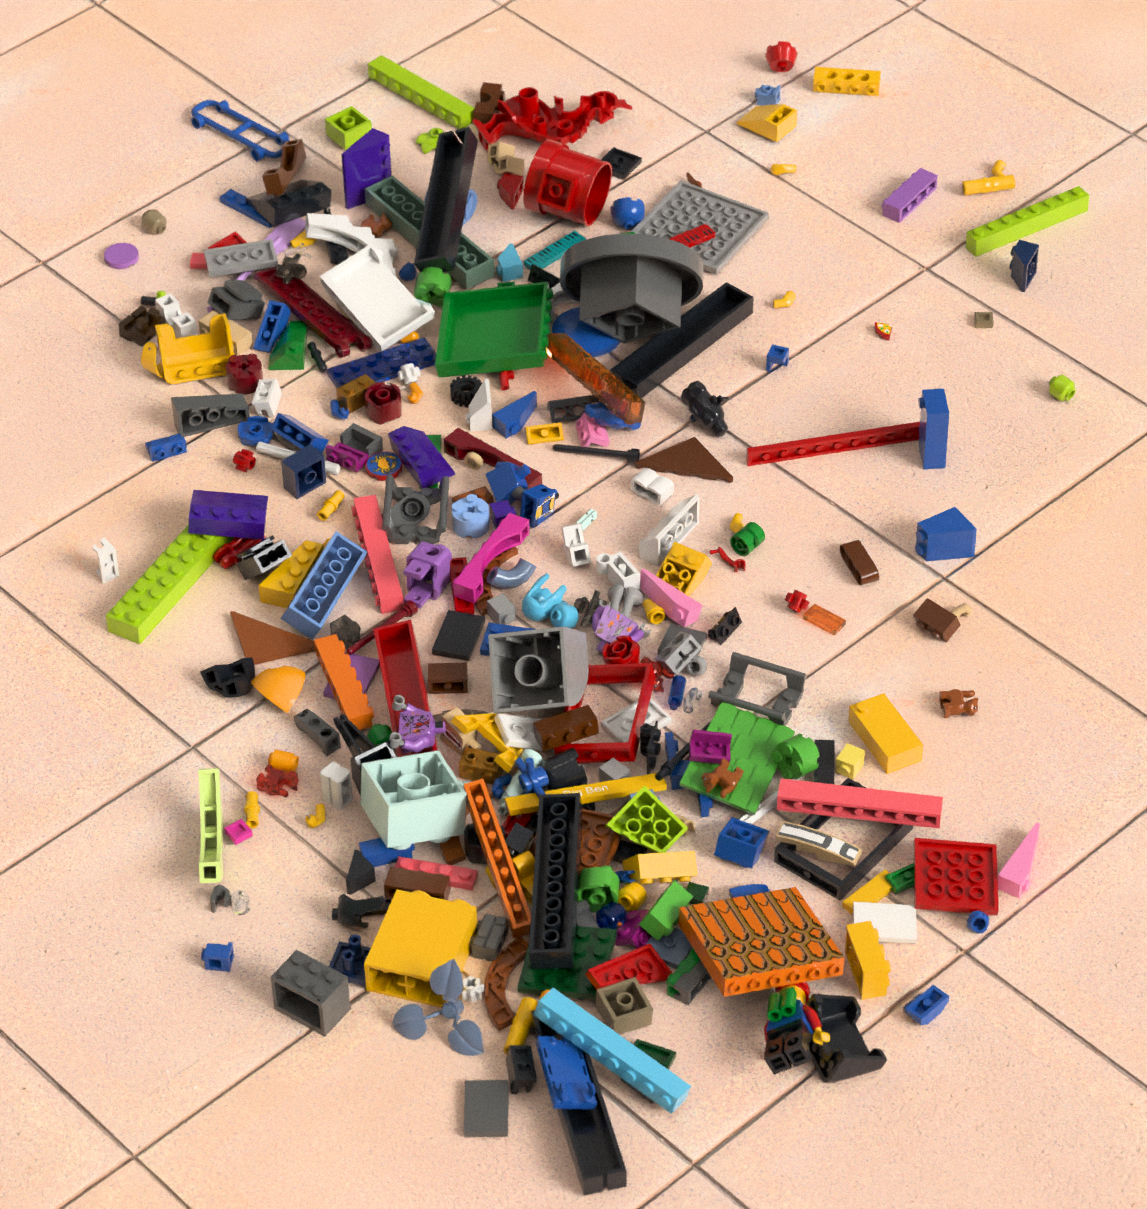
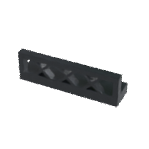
(569, 403)

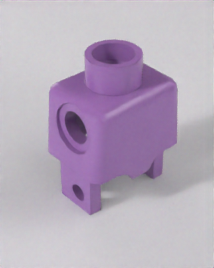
(425, 564)

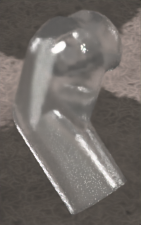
(688, 699)

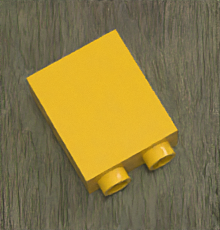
(416, 940)

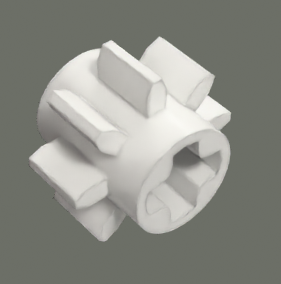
(409, 373)
(472, 989)

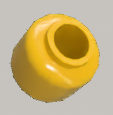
(632, 896)

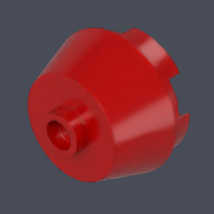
(781, 56)
(621, 651)

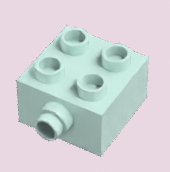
(413, 799)

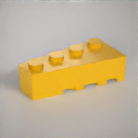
(287, 578)

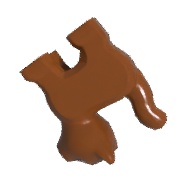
(377, 228)
(953, 702)
(723, 777)

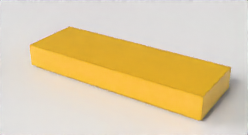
(870, 893)

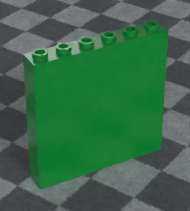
(494, 329)

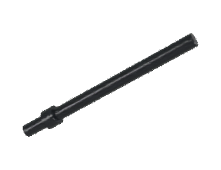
(669, 766)

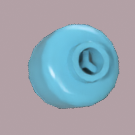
(564, 615)

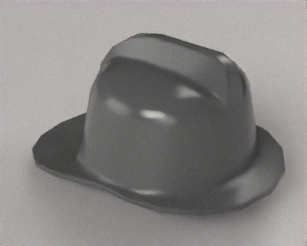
(410, 510)

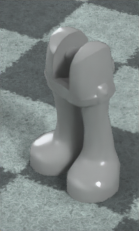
(632, 598)

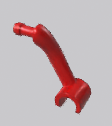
(739, 563)

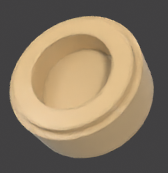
(473, 460)

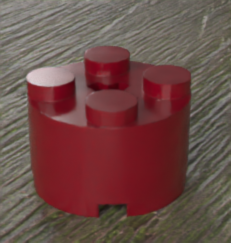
(244, 373)
(383, 402)

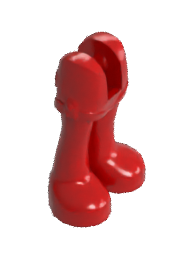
(226, 554)

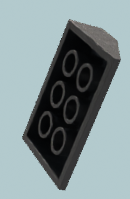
(295, 202)

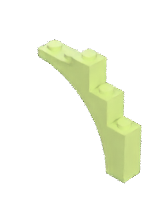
(211, 826)

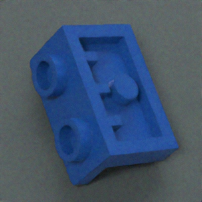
(166, 447)

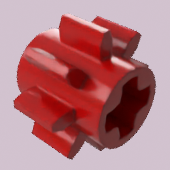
(244, 460)
(797, 601)

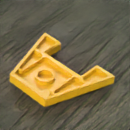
(487, 727)

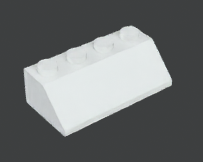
(672, 528)

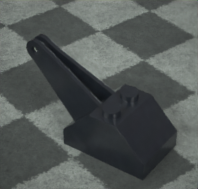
(358, 741)

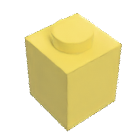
(850, 761)

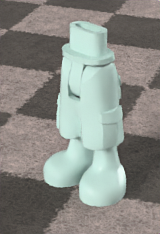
(514, 787)

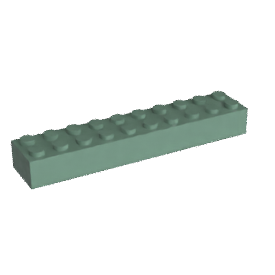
(406, 214)

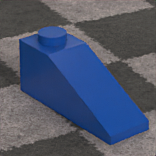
(272, 326)
(515, 415)

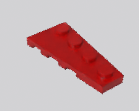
(640, 963)

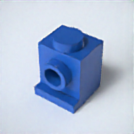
(218, 956)

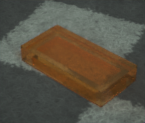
(824, 619)

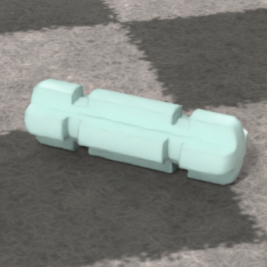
(587, 518)

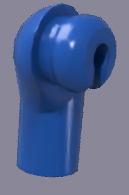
(337, 412)
(497, 788)

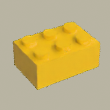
(867, 960)

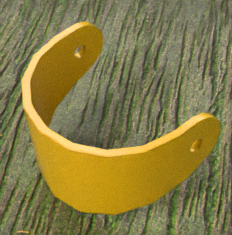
(148, 360)

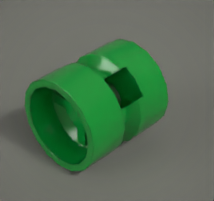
(747, 539)

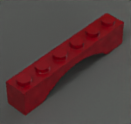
(461, 442)

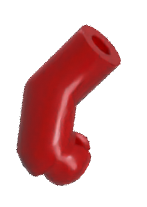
(503, 377)

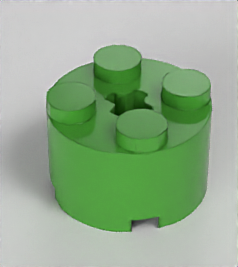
(432, 285)
(796, 757)
(598, 886)

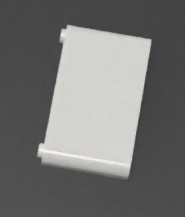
(375, 298)

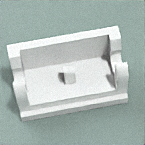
(267, 396)
(107, 561)

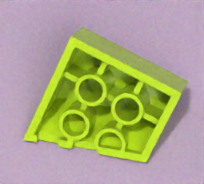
(648, 822)

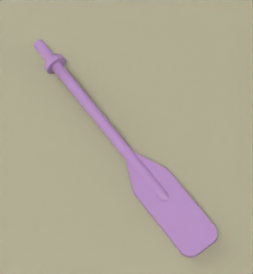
(281, 240)

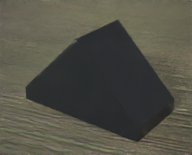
(360, 873)

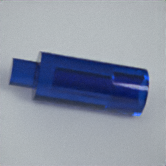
(676, 692)

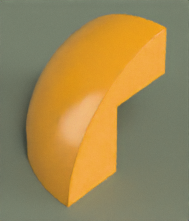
(280, 685)

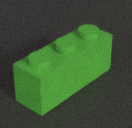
(666, 911)

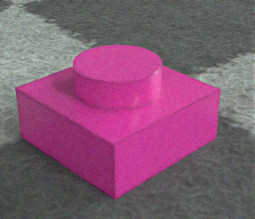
(238, 831)

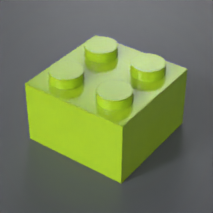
(347, 126)

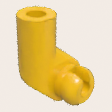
(997, 167)

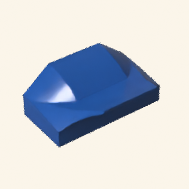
(927, 1005)

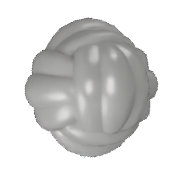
(697, 666)

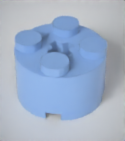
(470, 517)

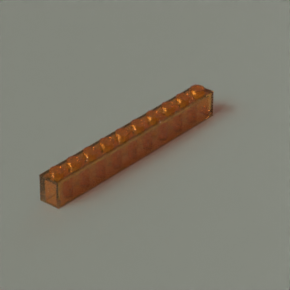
(596, 378)

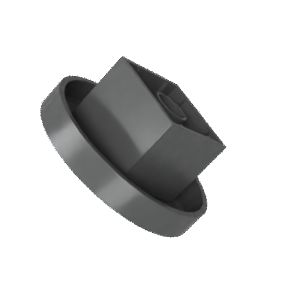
(631, 283)

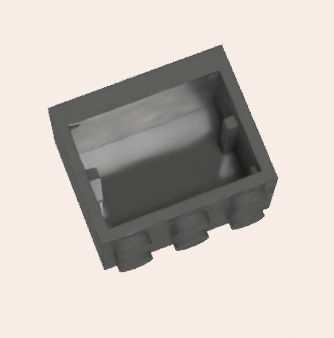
(310, 993)

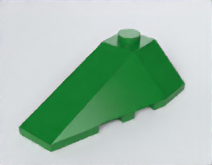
(290, 349)

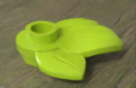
(429, 140)

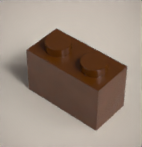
(936, 620)
(447, 678)

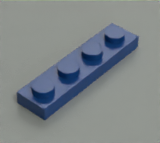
(237, 202)

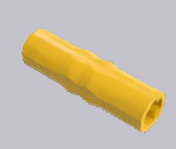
(988, 184)
(521, 1023)

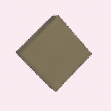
(983, 319)

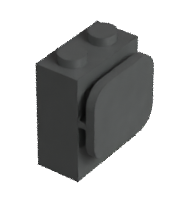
(237, 300)

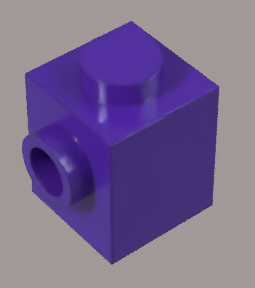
(499, 511)

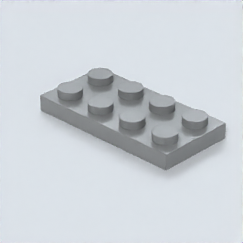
(240, 258)

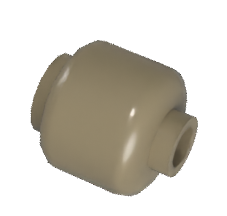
(154, 221)

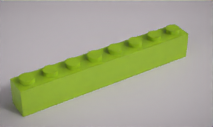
(421, 92)
(1027, 221)

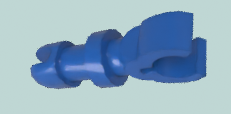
(624, 876)

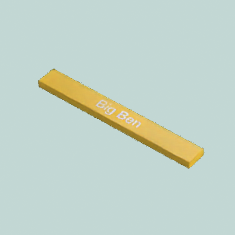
(589, 792)

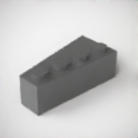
(208, 412)

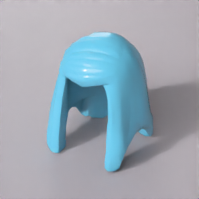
(540, 602)

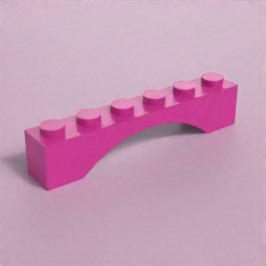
(509, 533)

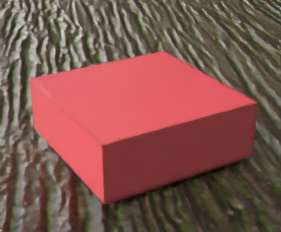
(198, 261)

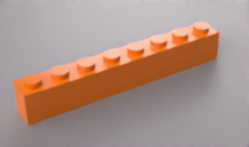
(498, 858)

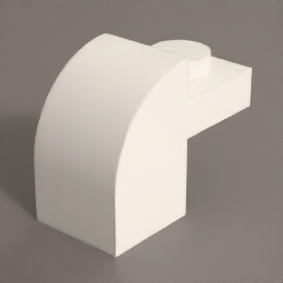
(574, 545)

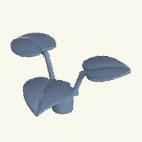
(444, 981)

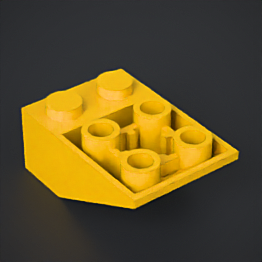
(770, 120)
(684, 568)

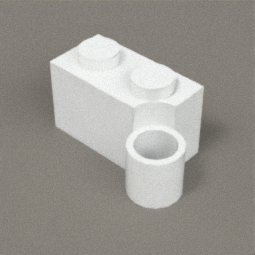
(619, 570)

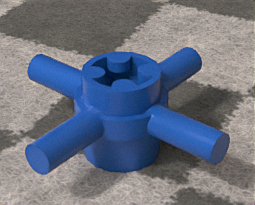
(531, 778)

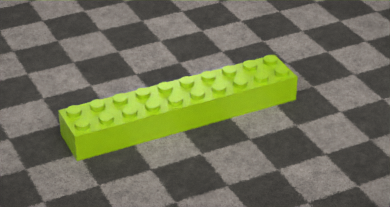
(163, 585)

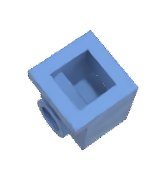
(768, 95)

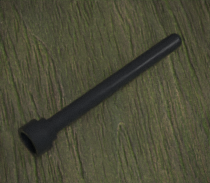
(631, 455)

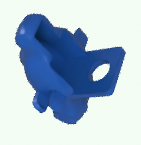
(606, 417)

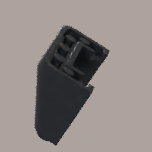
(846, 1051)

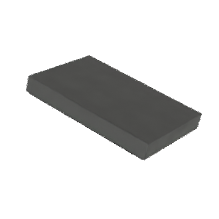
(486, 1108)

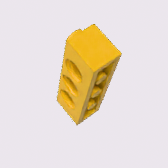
(846, 81)

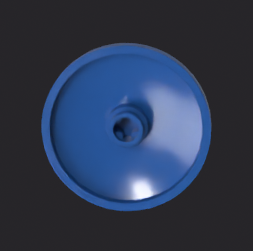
(588, 337)

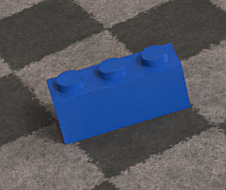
(297, 432)

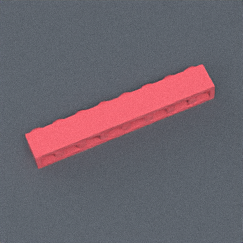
(378, 555)
(859, 803)

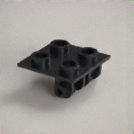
(649, 744)

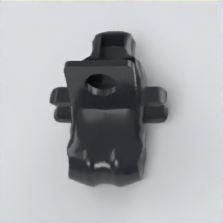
(705, 408)

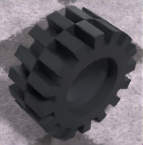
(463, 384)

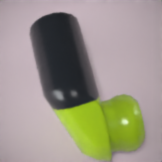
(151, 300)

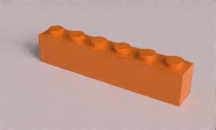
(343, 681)

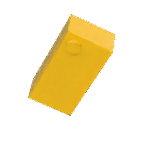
(885, 733)

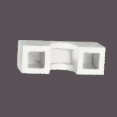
(182, 324)

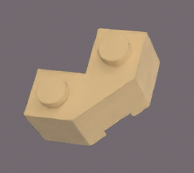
(504, 160)

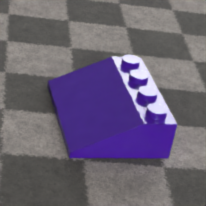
(364, 165)
(228, 514)

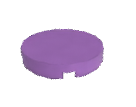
(121, 255)

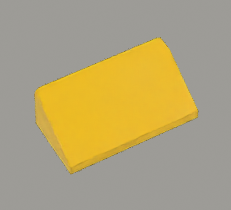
(544, 433)

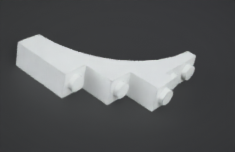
(339, 230)

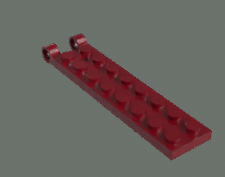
(315, 312)

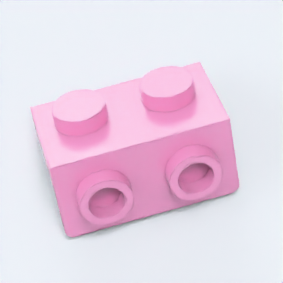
(591, 432)

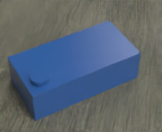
(933, 428)

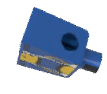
(538, 504)

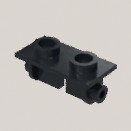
(539, 275)
(726, 626)

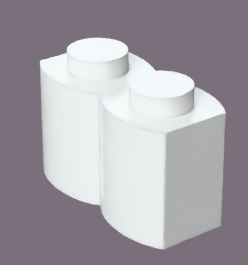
(652, 486)

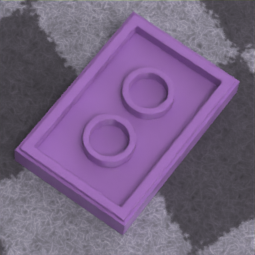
(365, 669)

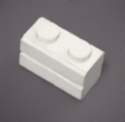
(336, 785)

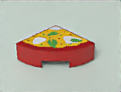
(883, 330)

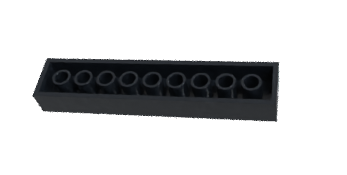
(556, 881)

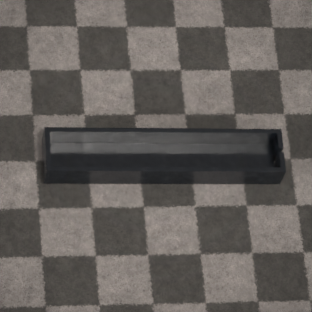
(446, 200)
(675, 348)
(589, 1134)

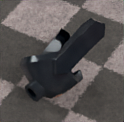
(350, 911)

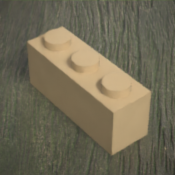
(240, 336)

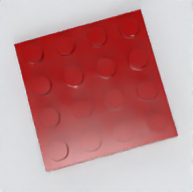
(955, 876)

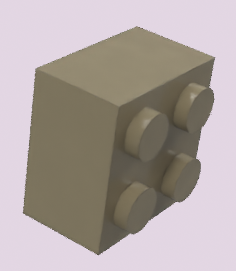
(624, 1006)

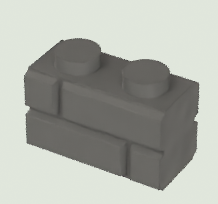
(489, 937)

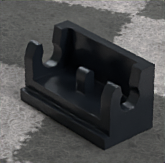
(520, 1068)

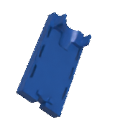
(566, 1074)

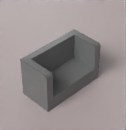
(362, 439)

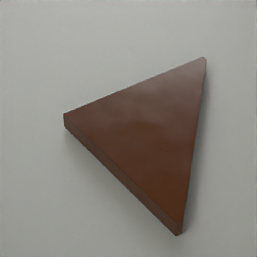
(686, 459)

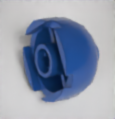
(627, 212)

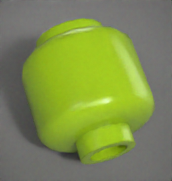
(1062, 387)

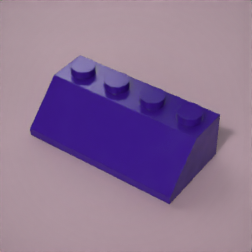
(419, 456)

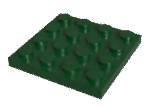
(592, 948)

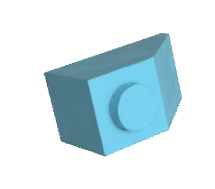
(509, 264)

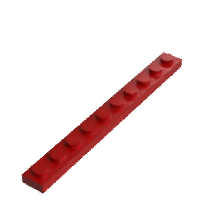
(832, 444)

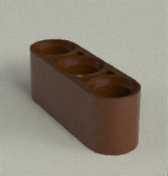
(859, 562)

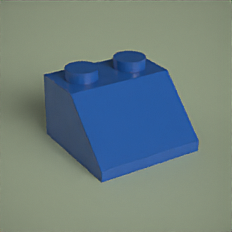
(741, 843)

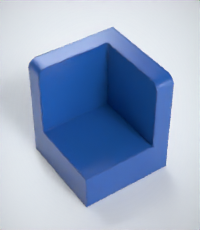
(777, 355)

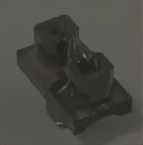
(291, 269)
(588, 607)

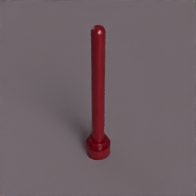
(407, 609)

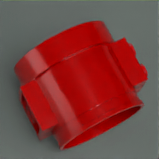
(567, 183)

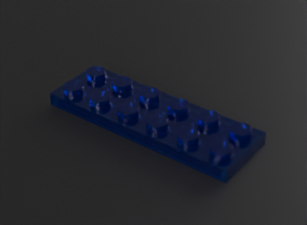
(384, 364)

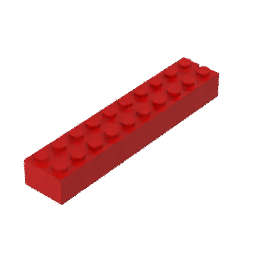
(402, 672)

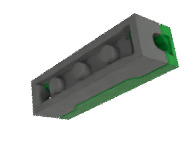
(687, 979)

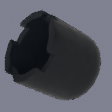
(564, 770)

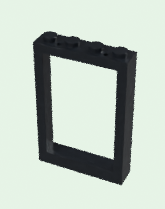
(786, 857)

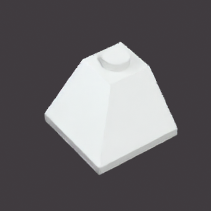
(480, 409)

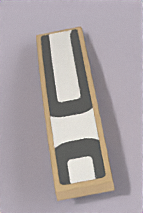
(820, 843)

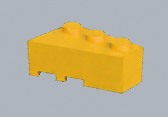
(662, 867)

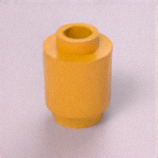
(283, 760)

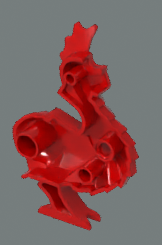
(532, 118)

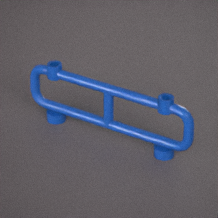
(257, 152)

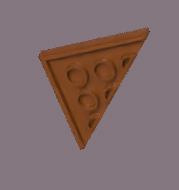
(266, 641)

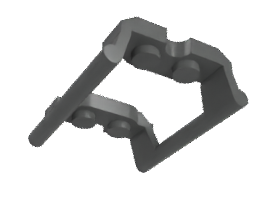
(405, 533)
(734, 684)

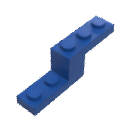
(671, 748)

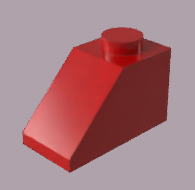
(510, 188)

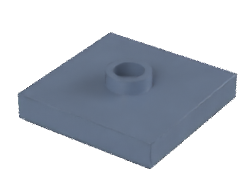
(672, 948)

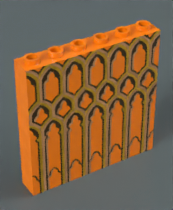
(760, 941)

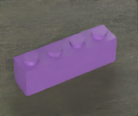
(909, 195)

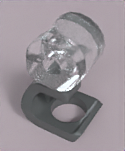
(238, 900)

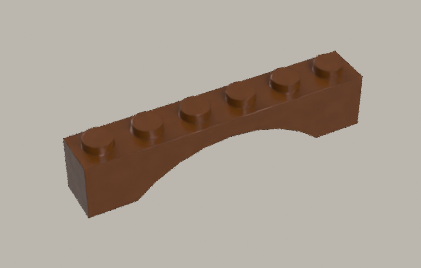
(292, 158)

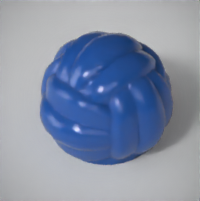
(408, 272)
(978, 922)

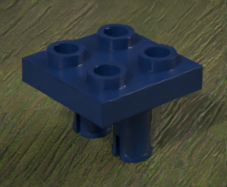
(350, 959)

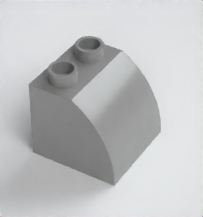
(538, 669)

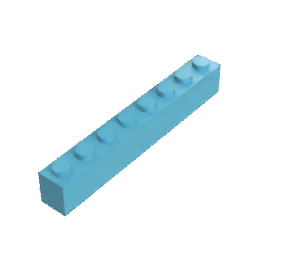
(612, 1050)

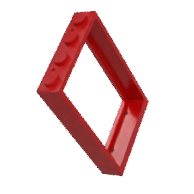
(616, 674)

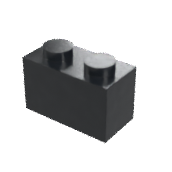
(518, 840)

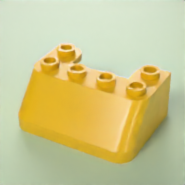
(195, 355)

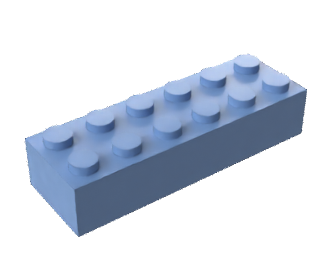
(324, 585)

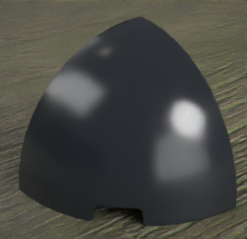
(231, 679)

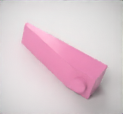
(674, 602)
(1016, 873)

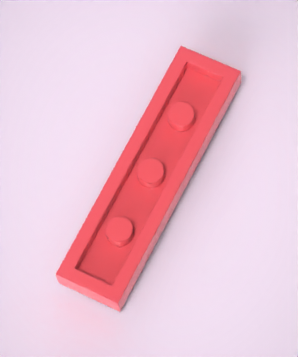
(459, 876)

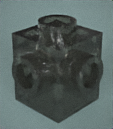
(346, 630)

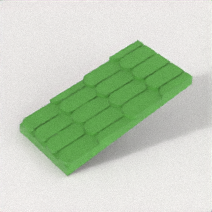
(750, 750)

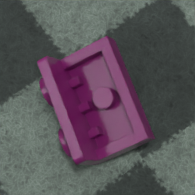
(346, 456)
(709, 746)
(631, 932)

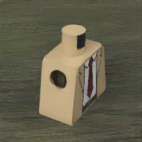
(456, 738)

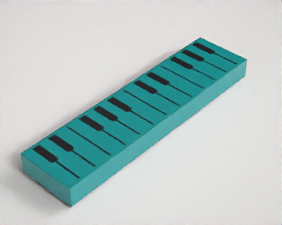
(554, 251)

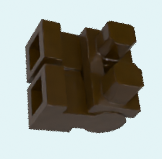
(141, 325)

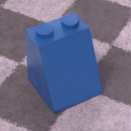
(946, 536)

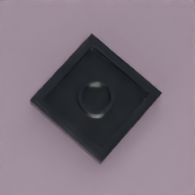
(622, 162)

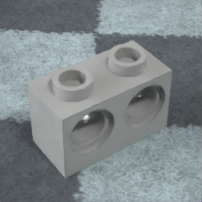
(678, 652)

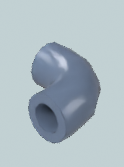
(513, 577)

